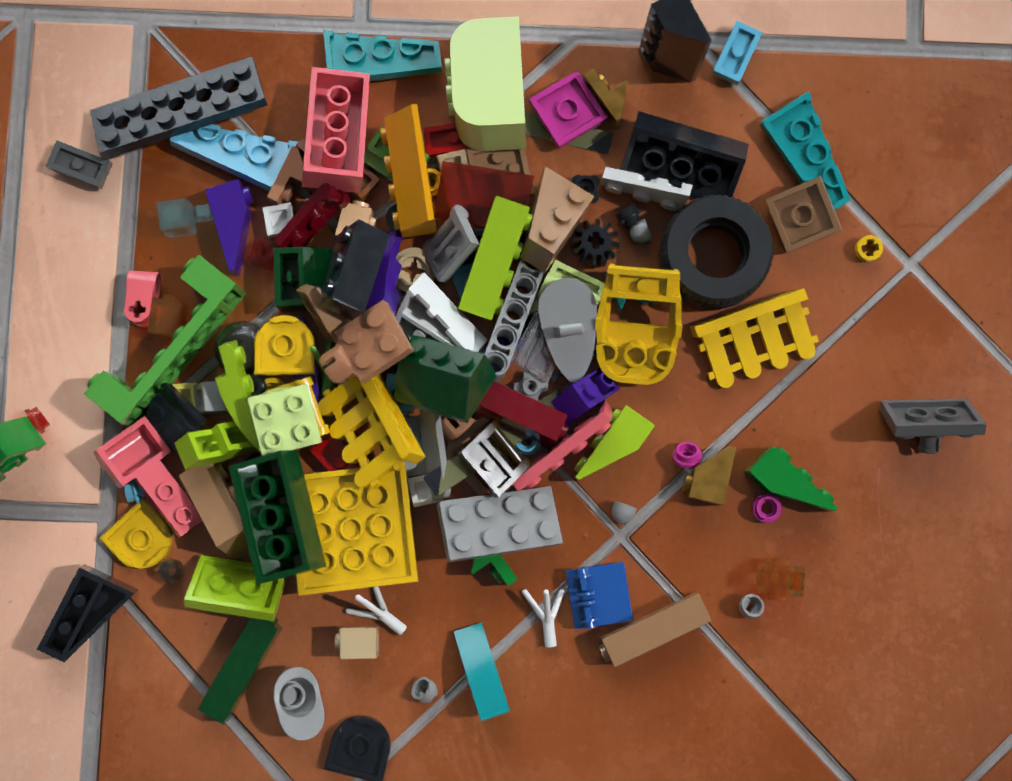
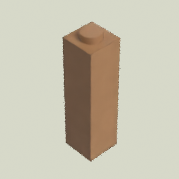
(654, 629)

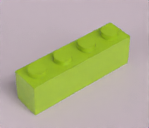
(493, 258)

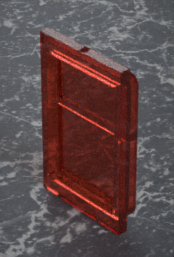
(476, 188)

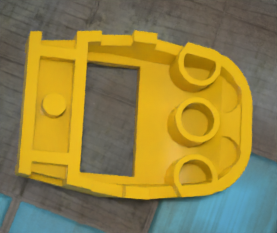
(635, 350)

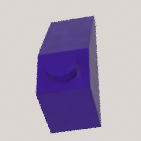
(232, 219)

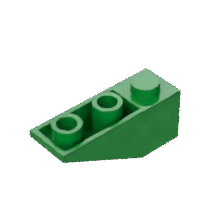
(779, 477)

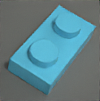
(737, 53)

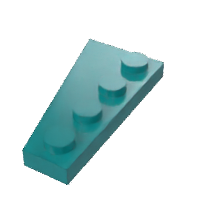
(381, 56)
(801, 143)

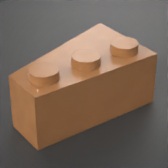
(556, 214)
(217, 507)

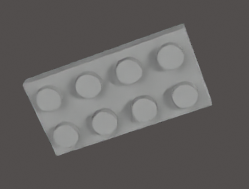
(499, 525)

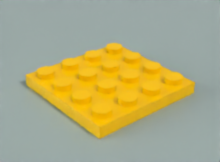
(361, 532)

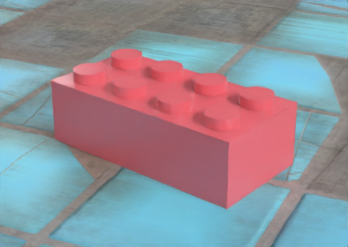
(336, 129)

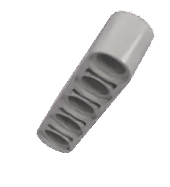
(510, 328)

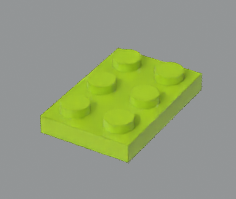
(232, 589)

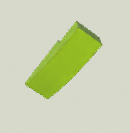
(212, 445)

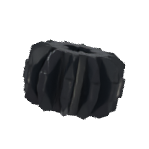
(604, 238)

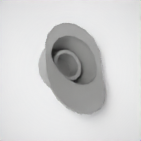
(299, 703)

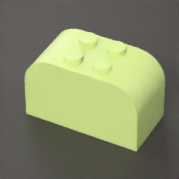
(487, 84)

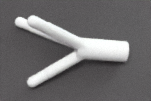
(378, 614)
(549, 616)

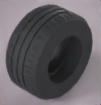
(743, 225)

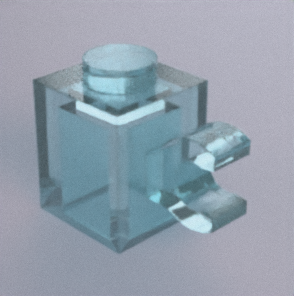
(180, 217)

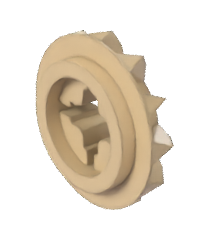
(406, 259)

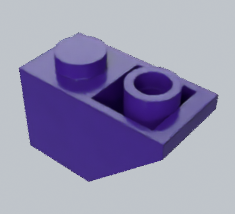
(585, 395)

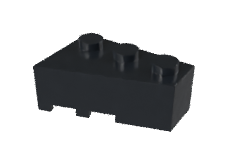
(353, 269)
(83, 610)

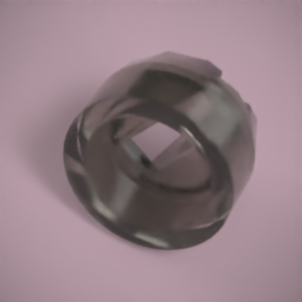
(173, 575)

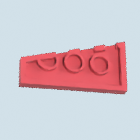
(575, 443)

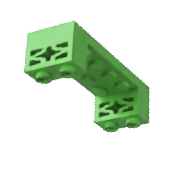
(129, 403)

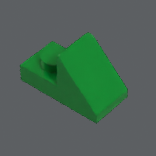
(500, 571)

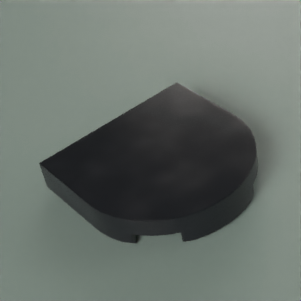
(359, 748)

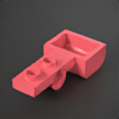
(137, 456)

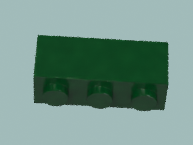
(443, 379)

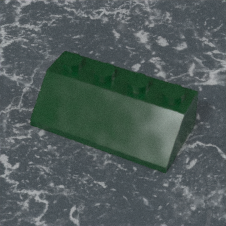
(277, 516)

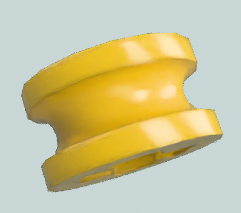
(874, 255)

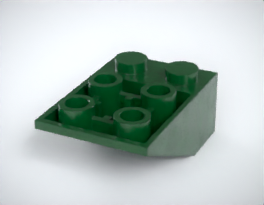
(296, 268)

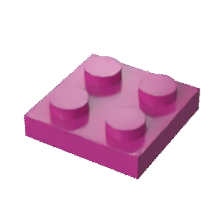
(568, 110)

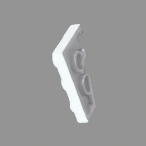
(644, 191)

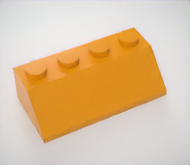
(409, 173)

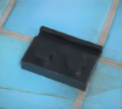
(173, 415)

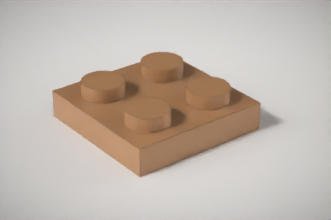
(804, 214)

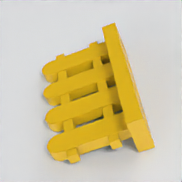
(741, 336)
(391, 425)

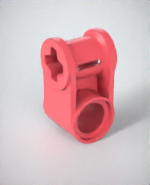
(140, 290)

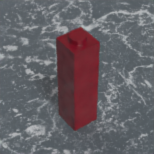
(523, 414)

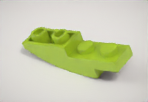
(236, 388)

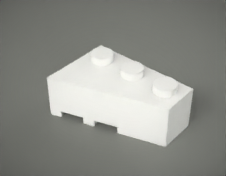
(435, 317)

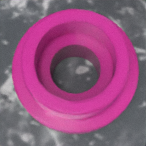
(687, 455)
(775, 504)

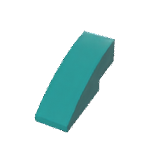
(481, 671)

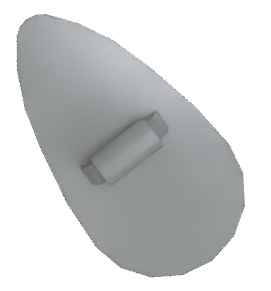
(568, 324)

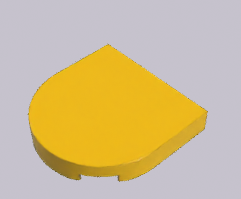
(284, 348)
(139, 537)

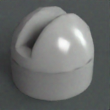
(639, 232)
(622, 512)
(756, 609)
(420, 685)

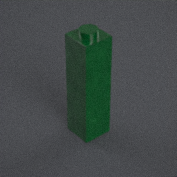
(239, 669)

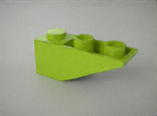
(623, 437)

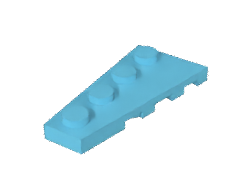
(236, 152)

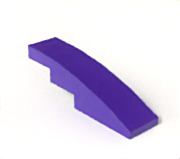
(387, 275)

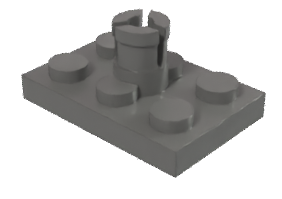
(932, 420)

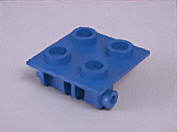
(599, 595)

